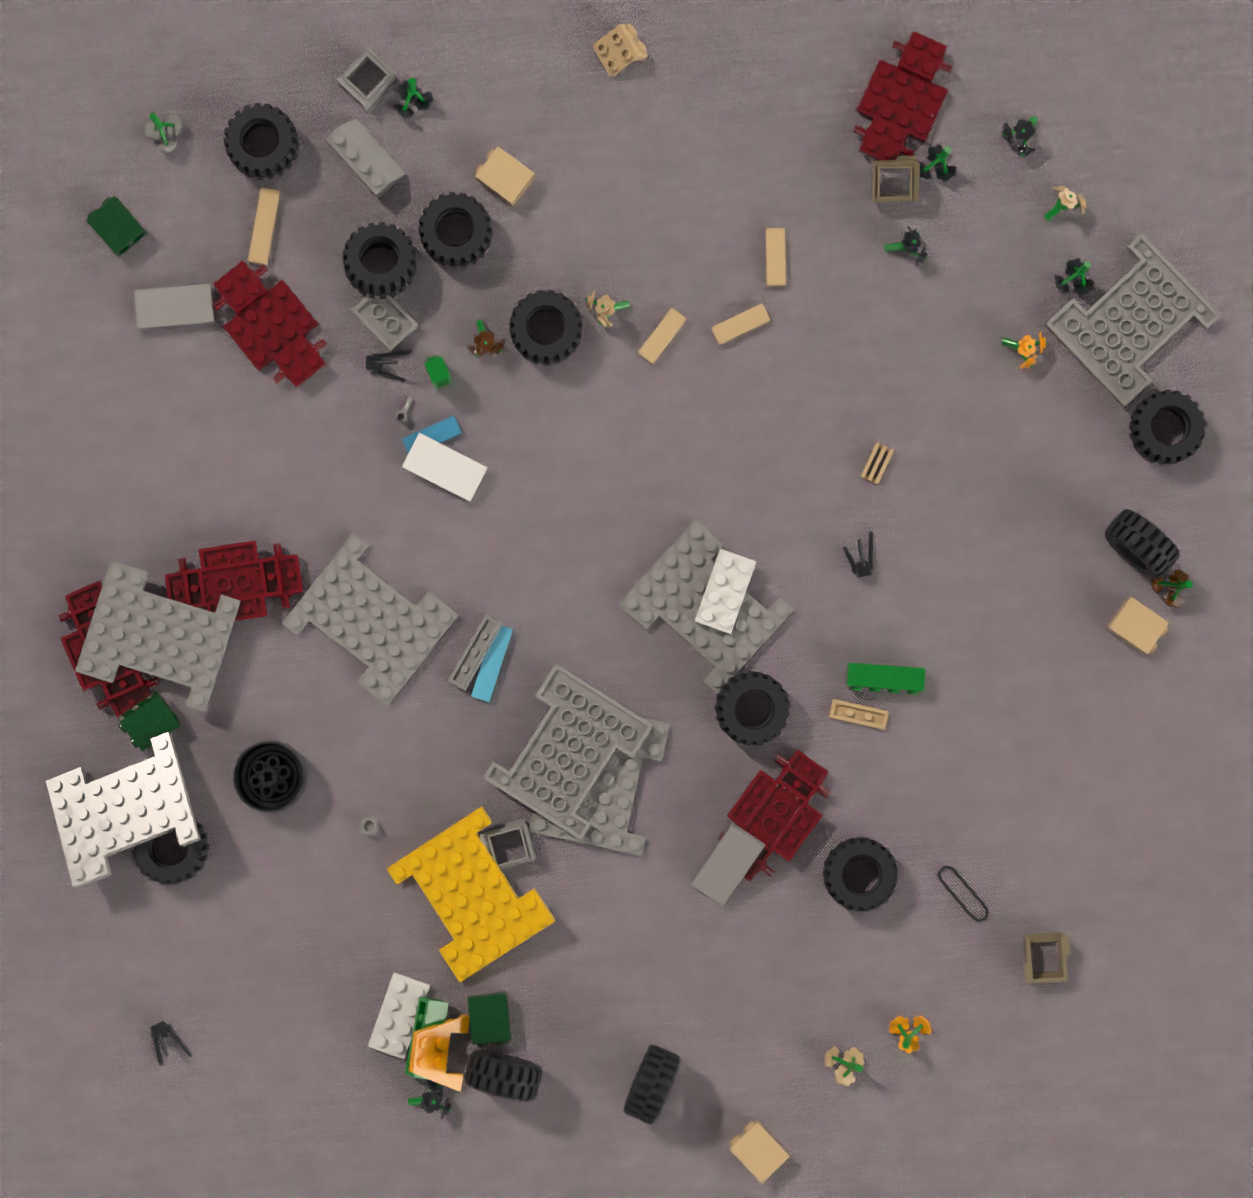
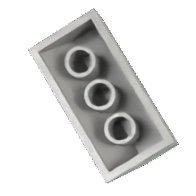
(365, 157)

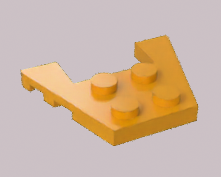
(431, 1052)

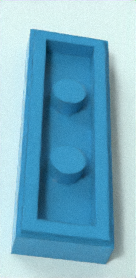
(439, 432)

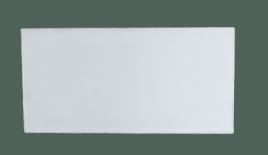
(444, 467)
(725, 591)
(397, 1015)

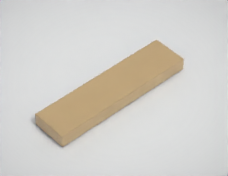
(264, 226)

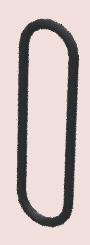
(957, 899)

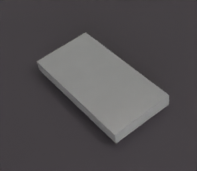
(174, 306)
(728, 864)

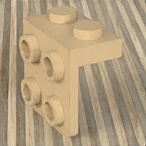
(619, 48)

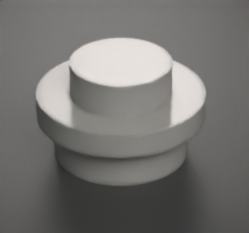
(369, 825)

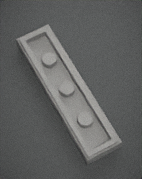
(475, 652)

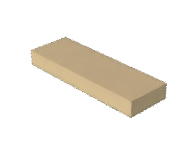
(775, 257)
(740, 324)
(662, 336)
(858, 714)

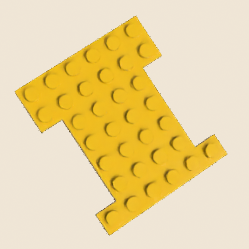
(472, 896)

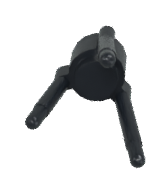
(376, 362)
(864, 567)
(160, 1032)

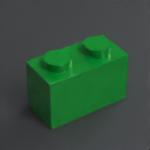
(438, 371)

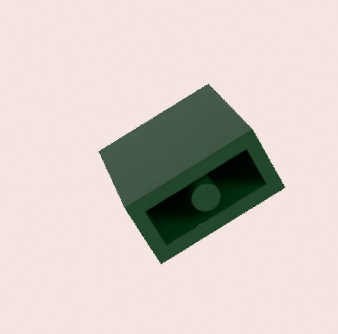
(116, 226)
(148, 720)
(489, 1019)

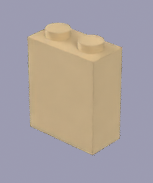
(504, 176)
(1138, 626)
(758, 1150)

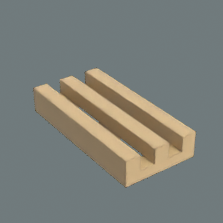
(870, 478)

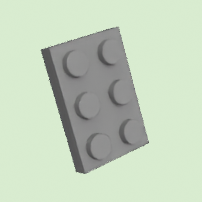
(385, 320)

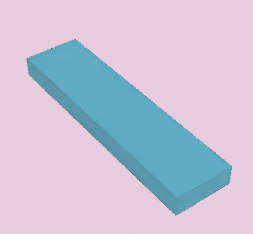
(491, 666)

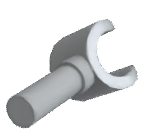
(405, 409)

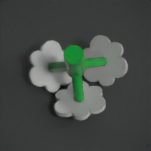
(156, 130)

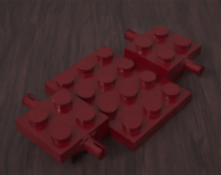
(902, 98)
(270, 324)
(238, 574)
(129, 685)
(778, 808)

